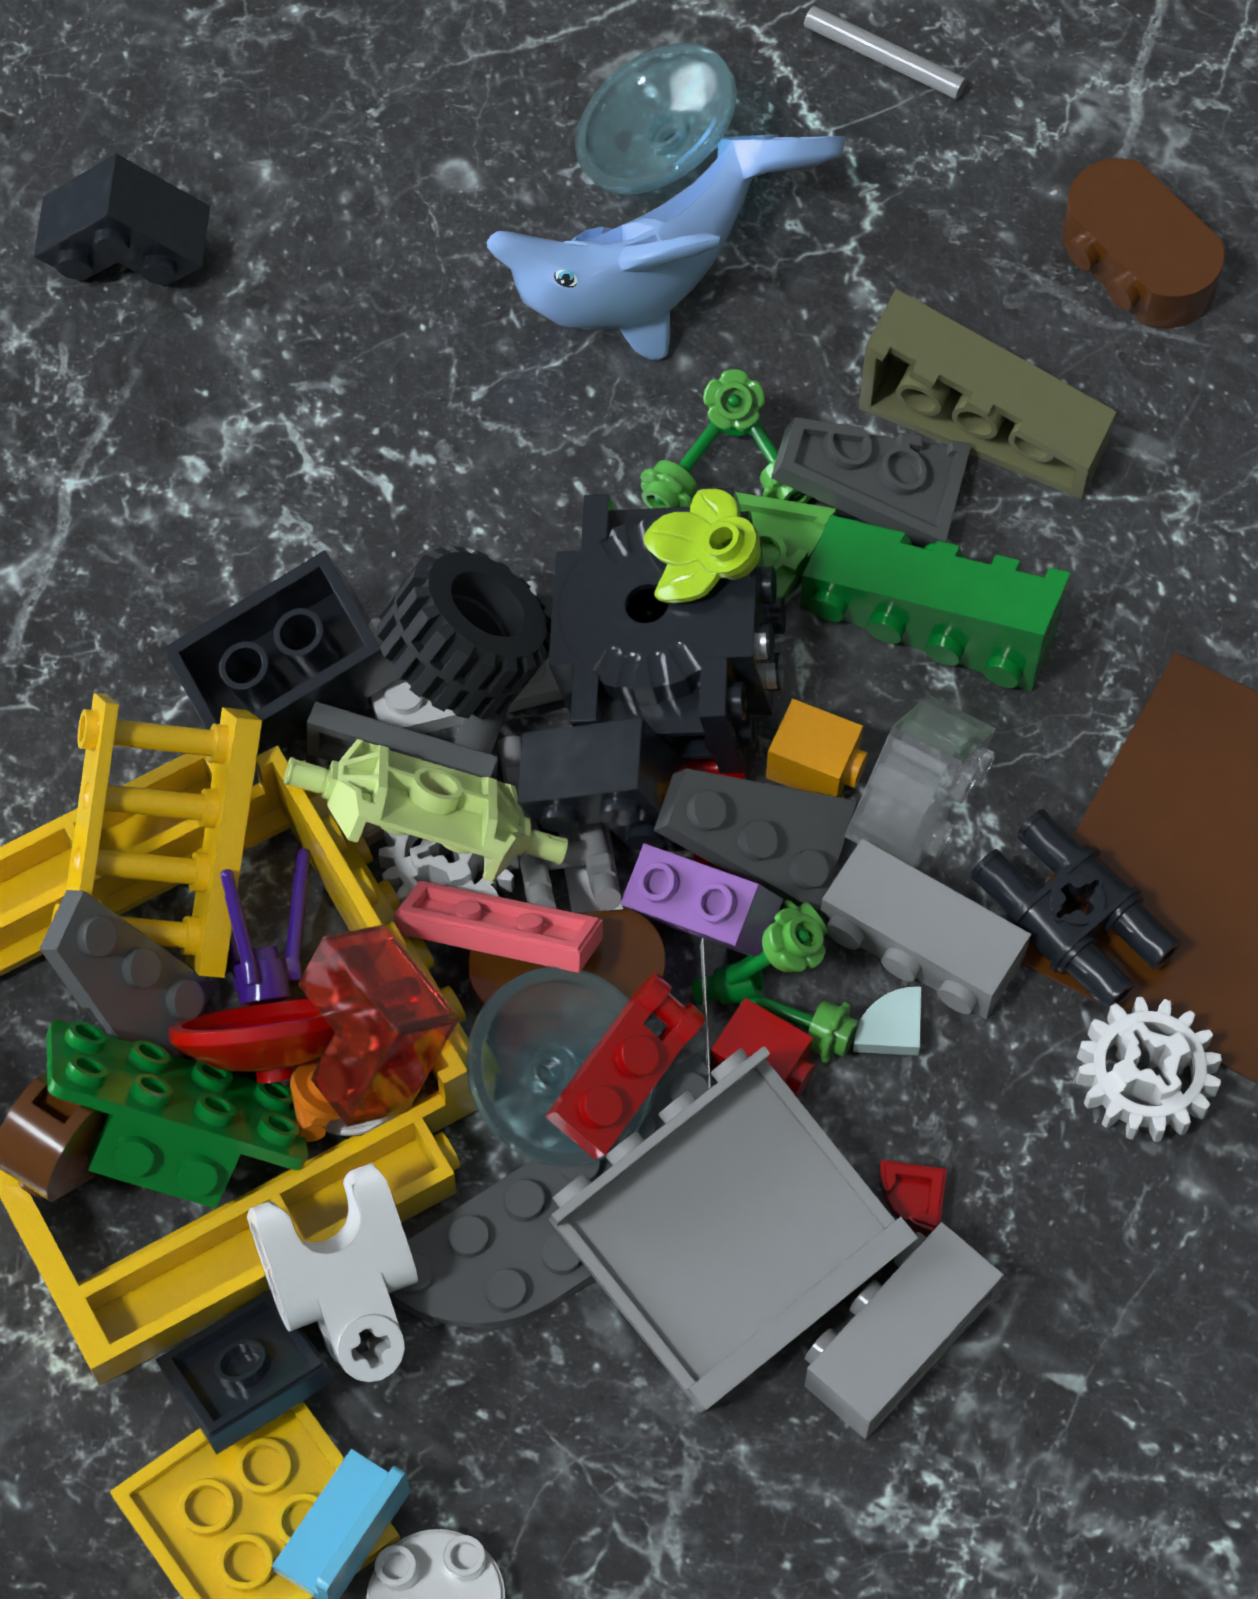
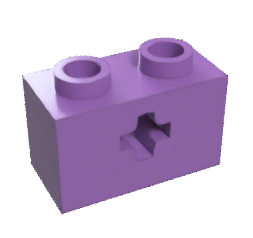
(701, 900)

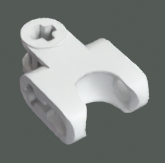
(342, 1279)

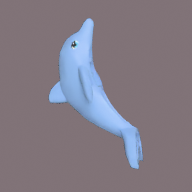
(645, 267)

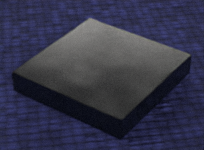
(244, 1372)

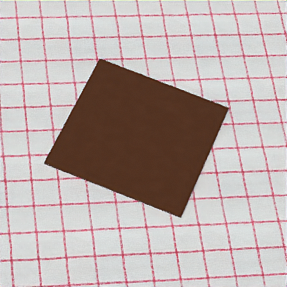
(1185, 831)

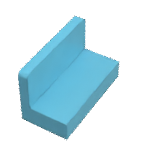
(342, 1527)

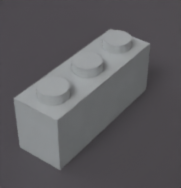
(923, 930)
(900, 1328)

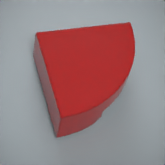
(913, 1193)

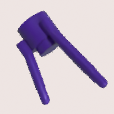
(259, 971)

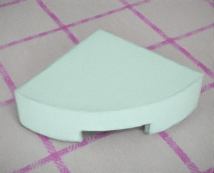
(891, 1024)

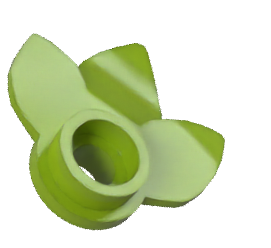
(702, 546)

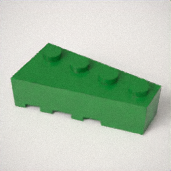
(936, 600)

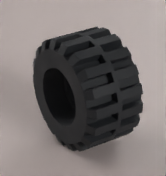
(465, 632)

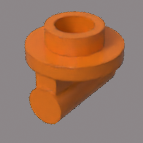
(310, 1105)

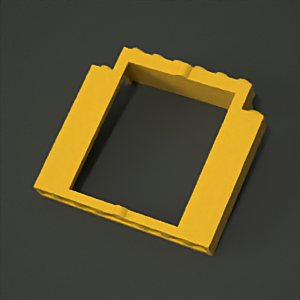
(213, 1262)

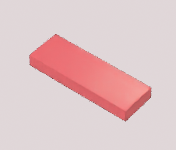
(499, 926)

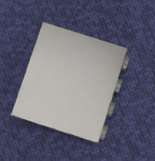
(728, 1228)

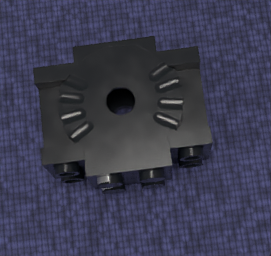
(685, 669)

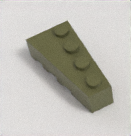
(969, 390)

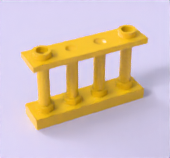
(220, 810)

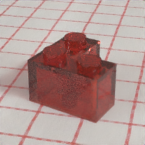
(384, 1023)

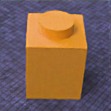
(816, 751)

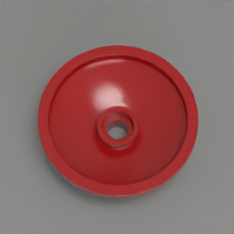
(256, 1038)

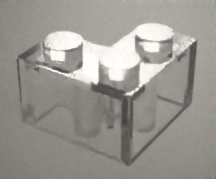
(921, 771)

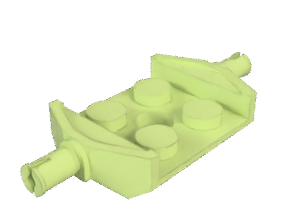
(428, 803)

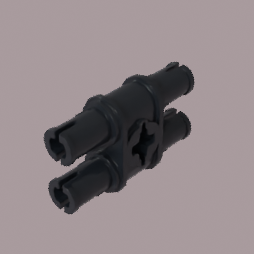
(1072, 939)

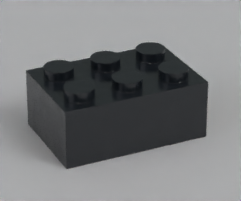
(282, 652)

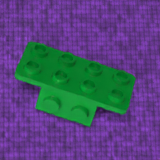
(167, 1117)

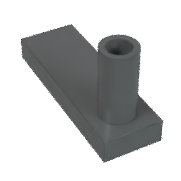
(335, 730)

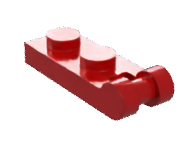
(624, 1067)

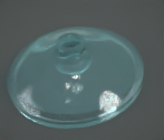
(656, 119)
(532, 1021)

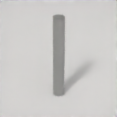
(885, 52)

